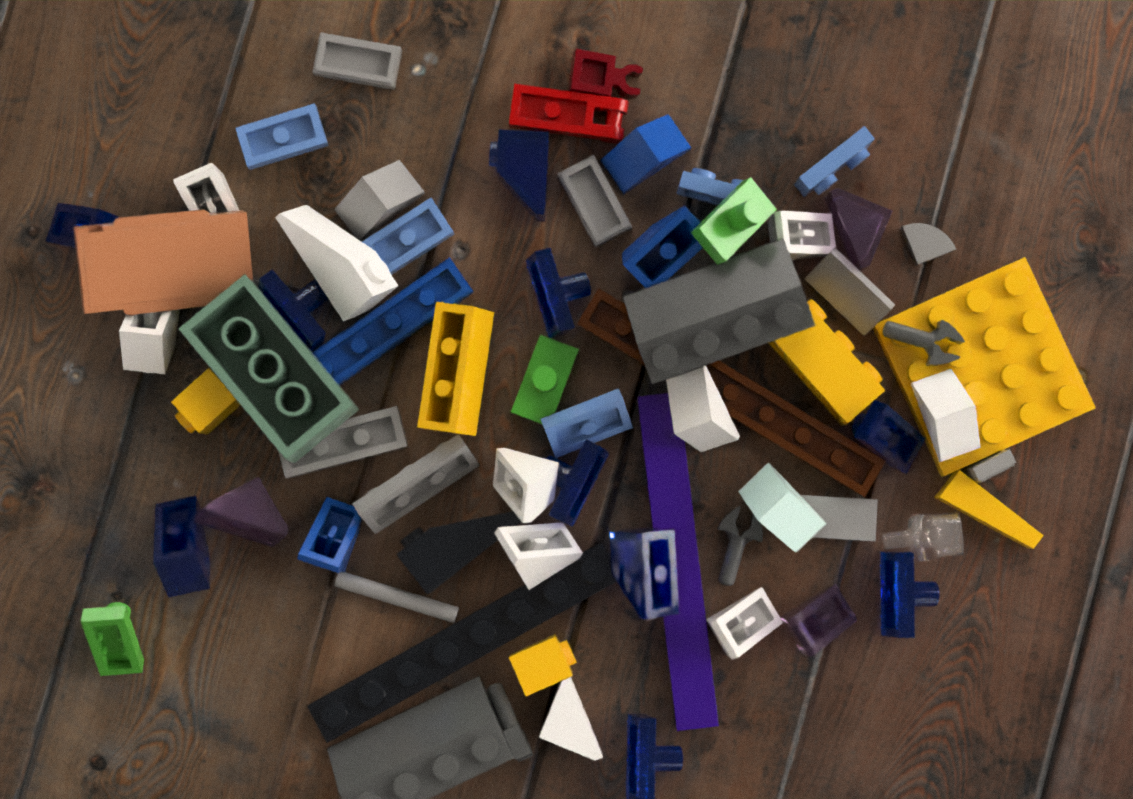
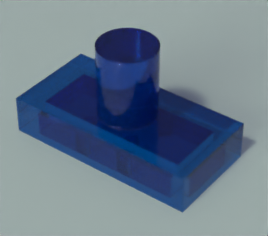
(555, 292)
(296, 307)
(888, 436)
(577, 481)
(902, 594)
(646, 758)

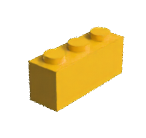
(455, 368)
(829, 368)

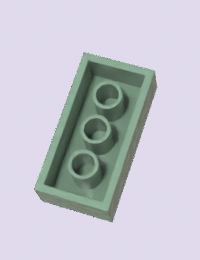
(268, 369)

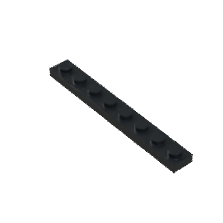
(460, 644)

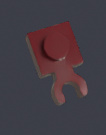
(597, 75)

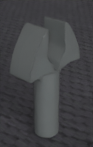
(926, 339)
(736, 544)
(512, 731)

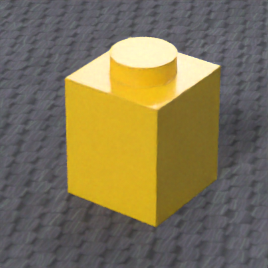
(204, 404)
(543, 664)

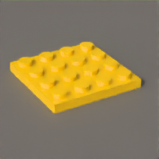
(1008, 365)

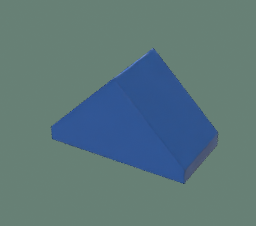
(645, 152)
(332, 536)

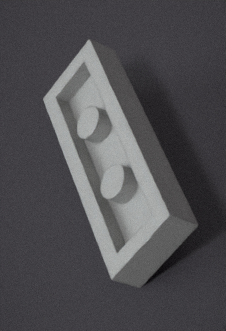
(352, 441)
(416, 484)

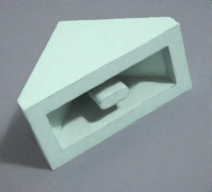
(781, 508)

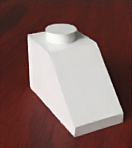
(148, 341)

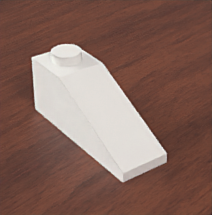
(341, 264)

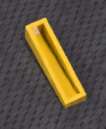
(974, 501)

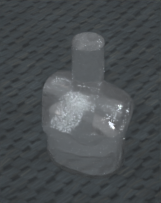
(929, 536)

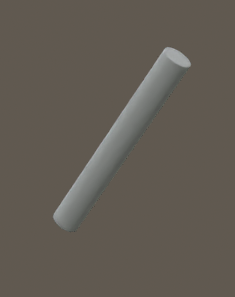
(397, 596)

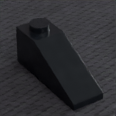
(448, 548)

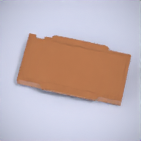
(161, 260)

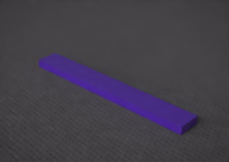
(673, 509)

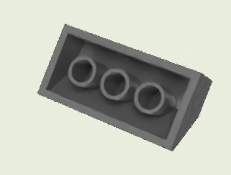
(718, 311)
(423, 748)

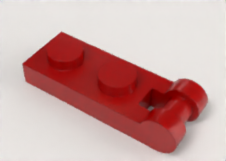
(567, 113)

